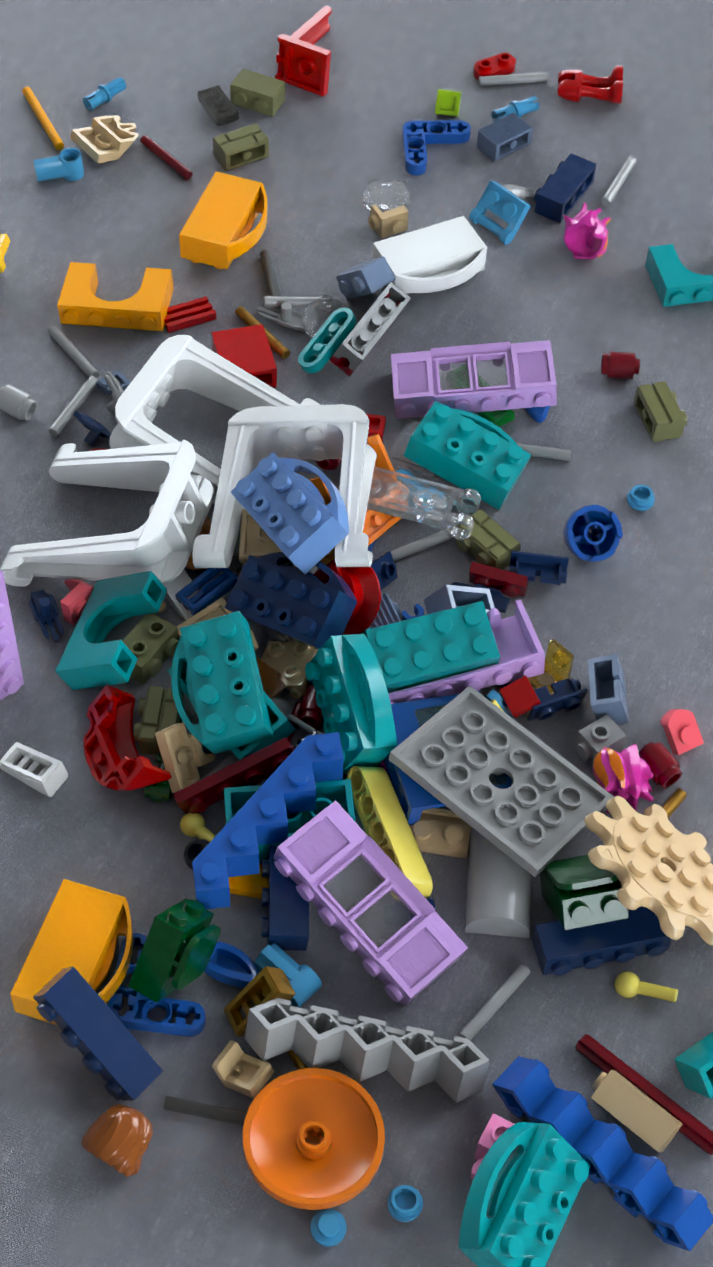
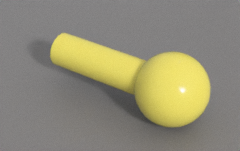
(194, 825)
(629, 985)

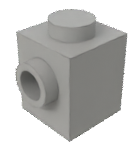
(597, 736)

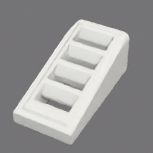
(49, 778)

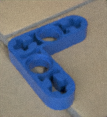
(420, 133)
(140, 1005)

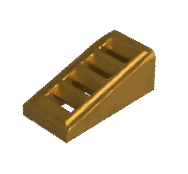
(271, 982)

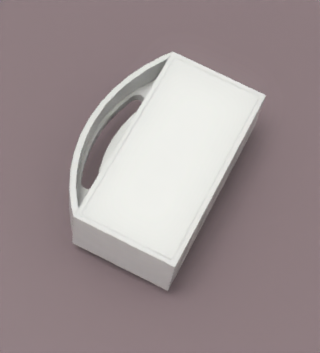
(433, 256)

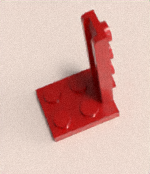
(302, 61)

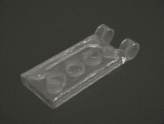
(423, 501)

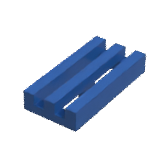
(210, 591)

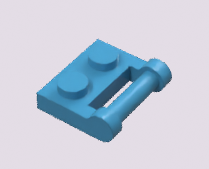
(504, 205)

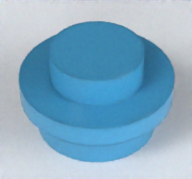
(640, 497)
(404, 1203)
(328, 1227)

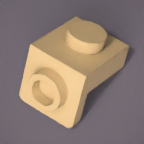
(388, 222)
(241, 1070)

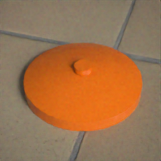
(313, 1138)

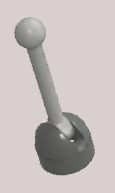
(286, 709)

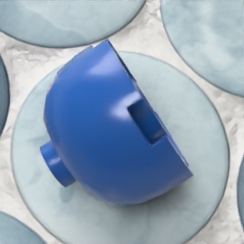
(592, 533)

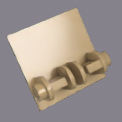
(290, 661)

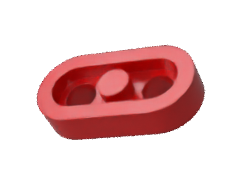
(495, 65)

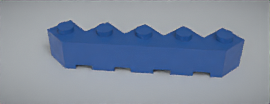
(265, 817)
(636, 1179)

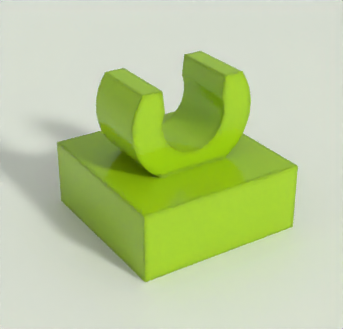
(448, 102)

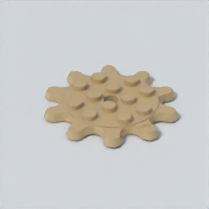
(656, 866)

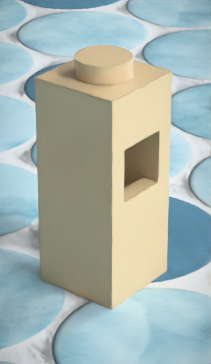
(635, 1110)

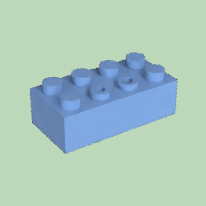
(294, 509)

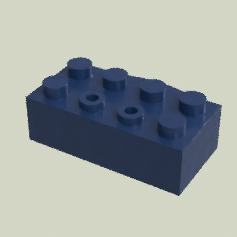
(292, 601)

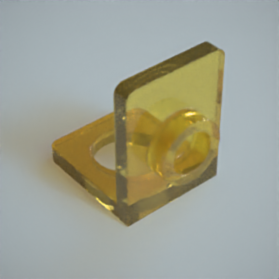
(557, 664)

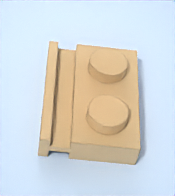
(442, 833)

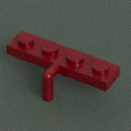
(244, 772)

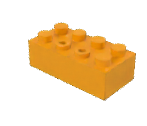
(224, 220)
(77, 933)

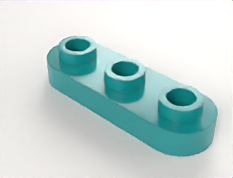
(327, 340)

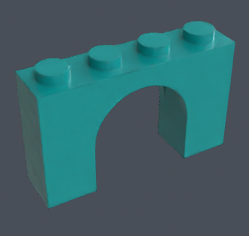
(673, 280)
(112, 600)

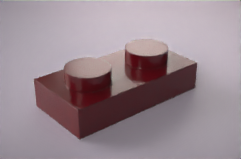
(508, 582)

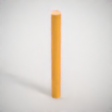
(43, 119)

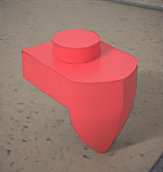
(75, 600)
(681, 730)

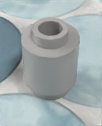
(17, 402)

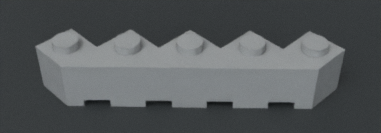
(367, 1047)

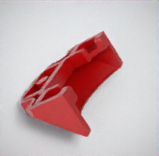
(111, 744)

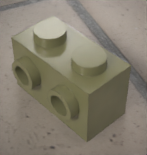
(152, 644)

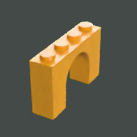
(141, 311)

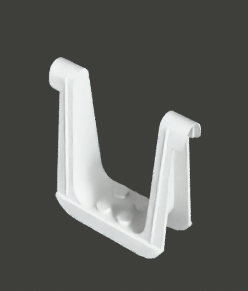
(191, 366)
(301, 434)
(157, 546)

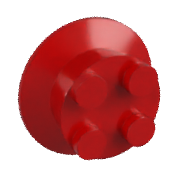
(367, 591)

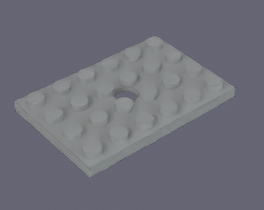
(475, 739)

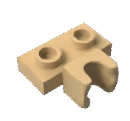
(181, 755)

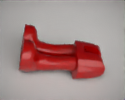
(574, 85)

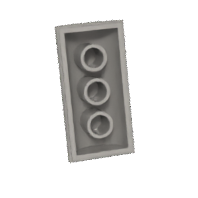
(496, 891)

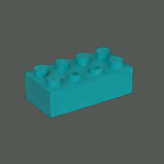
(468, 452)
(221, 683)
(353, 699)
(521, 1197)

